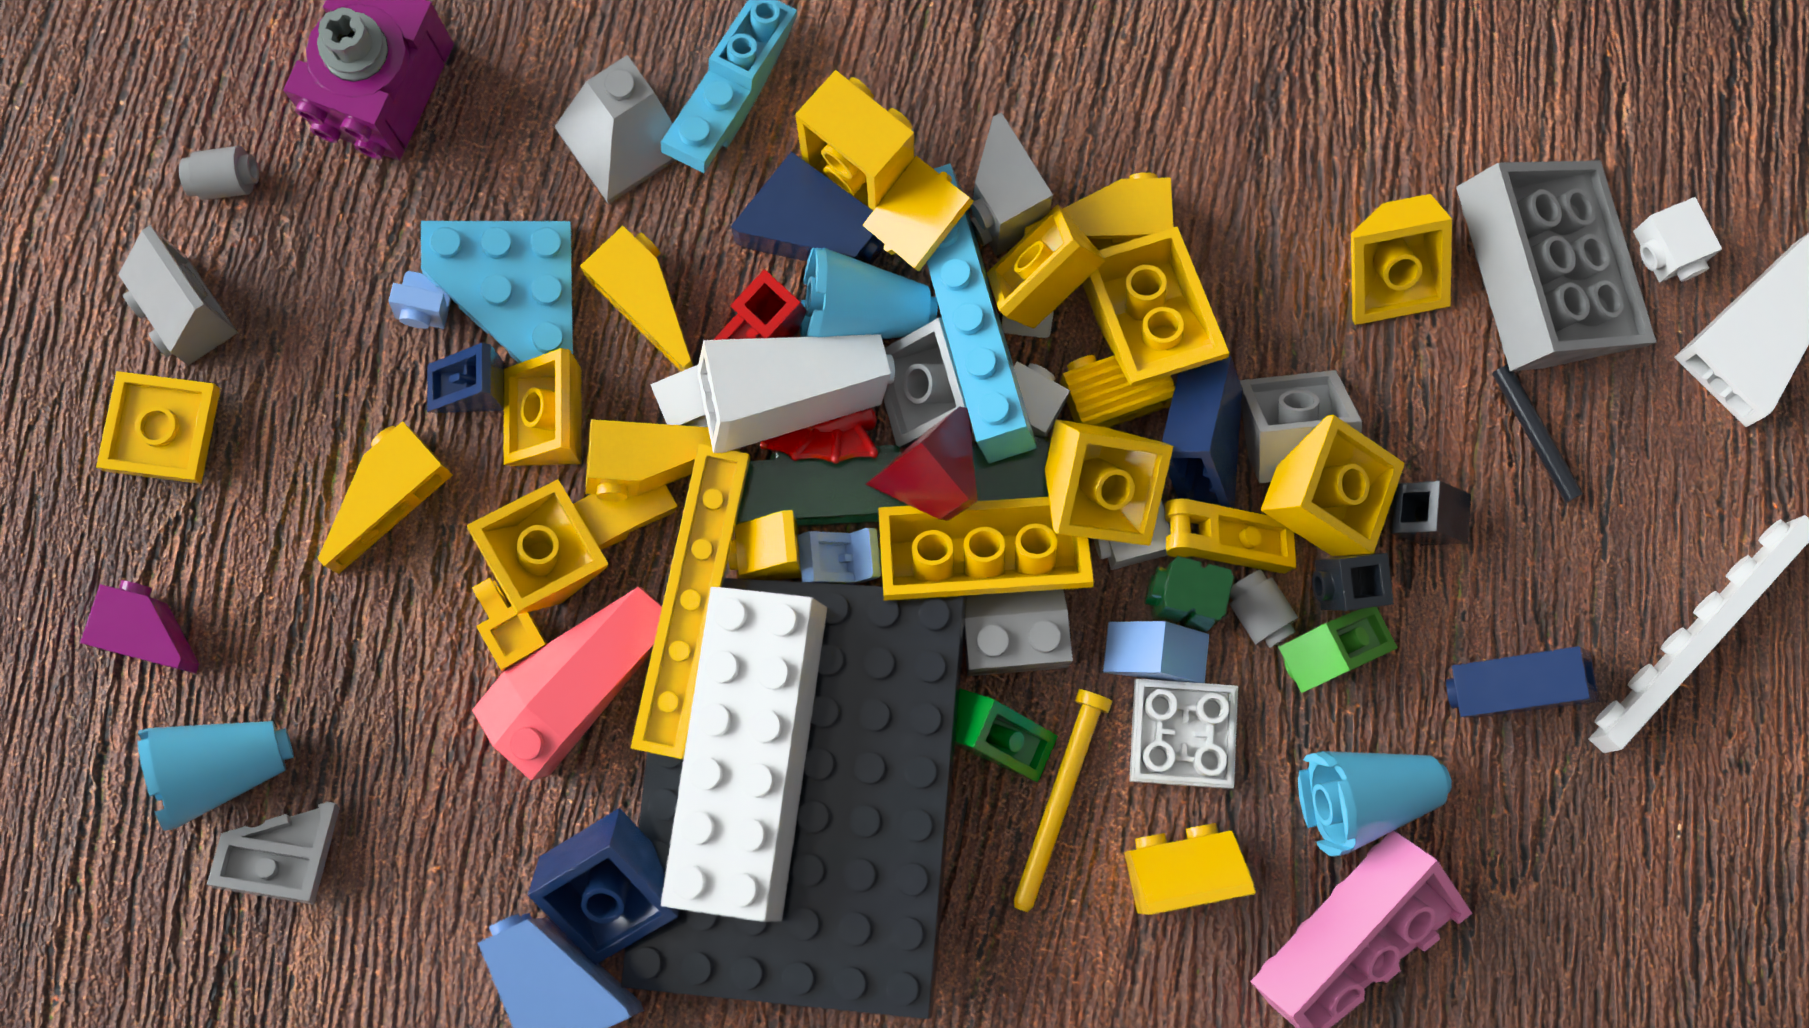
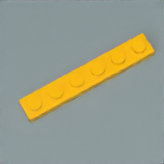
(696, 567)

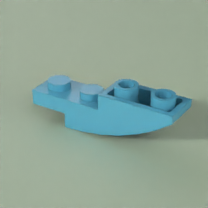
(731, 84)

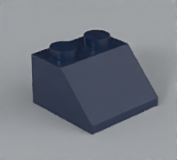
(603, 887)

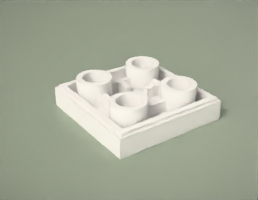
(1184, 733)

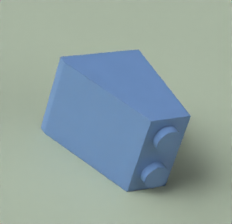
(550, 980)

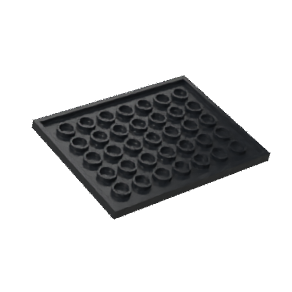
(867, 826)

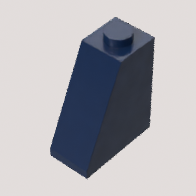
(803, 212)
(1205, 433)
(1523, 683)

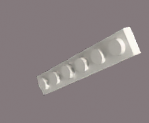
(1689, 647)

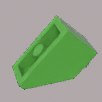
(1336, 648)

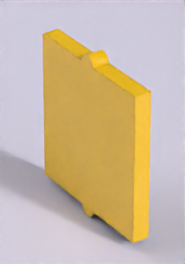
(918, 213)

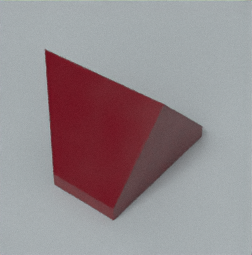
(935, 470)

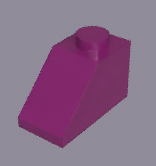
(137, 627)

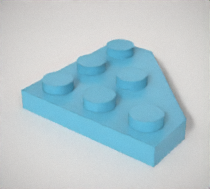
(506, 279)

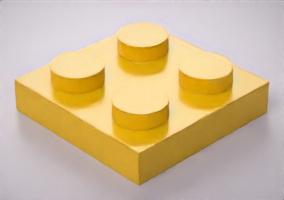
(158, 427)

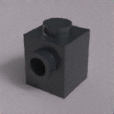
(1431, 513)
(1353, 582)

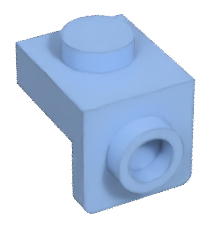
(419, 302)
(839, 557)

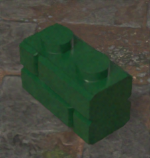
(1189, 593)

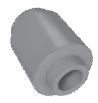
(218, 173)
(1262, 609)

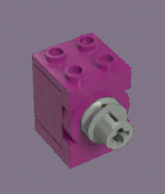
(370, 72)

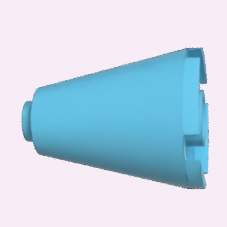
(861, 299)
(208, 765)
(1367, 795)

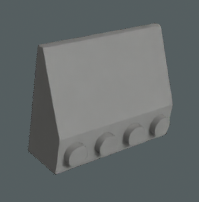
(1554, 262)

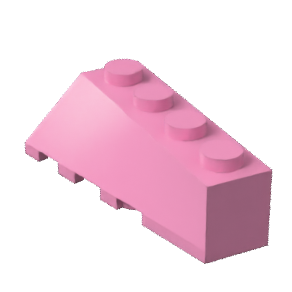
(1361, 934)

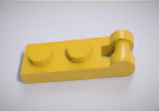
(1229, 536)

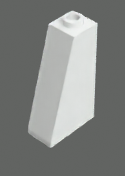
(1756, 340)
(788, 384)

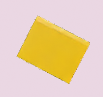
(1043, 269)
(543, 411)
(538, 548)

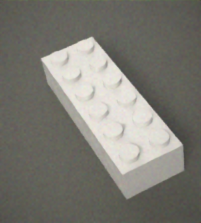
(745, 754)

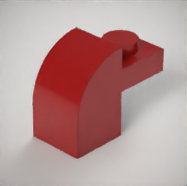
(764, 311)

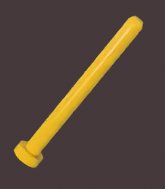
(1060, 796)

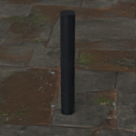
(1537, 433)

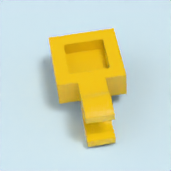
(506, 633)

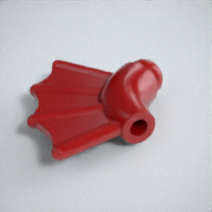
(829, 440)

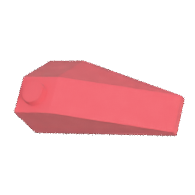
(560, 690)

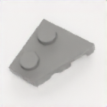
(277, 858)

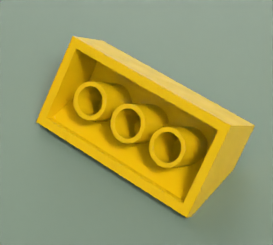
(979, 551)

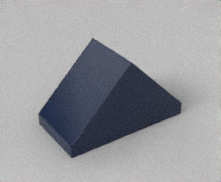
(466, 381)

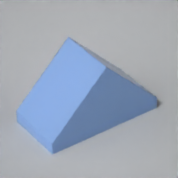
(1156, 651)

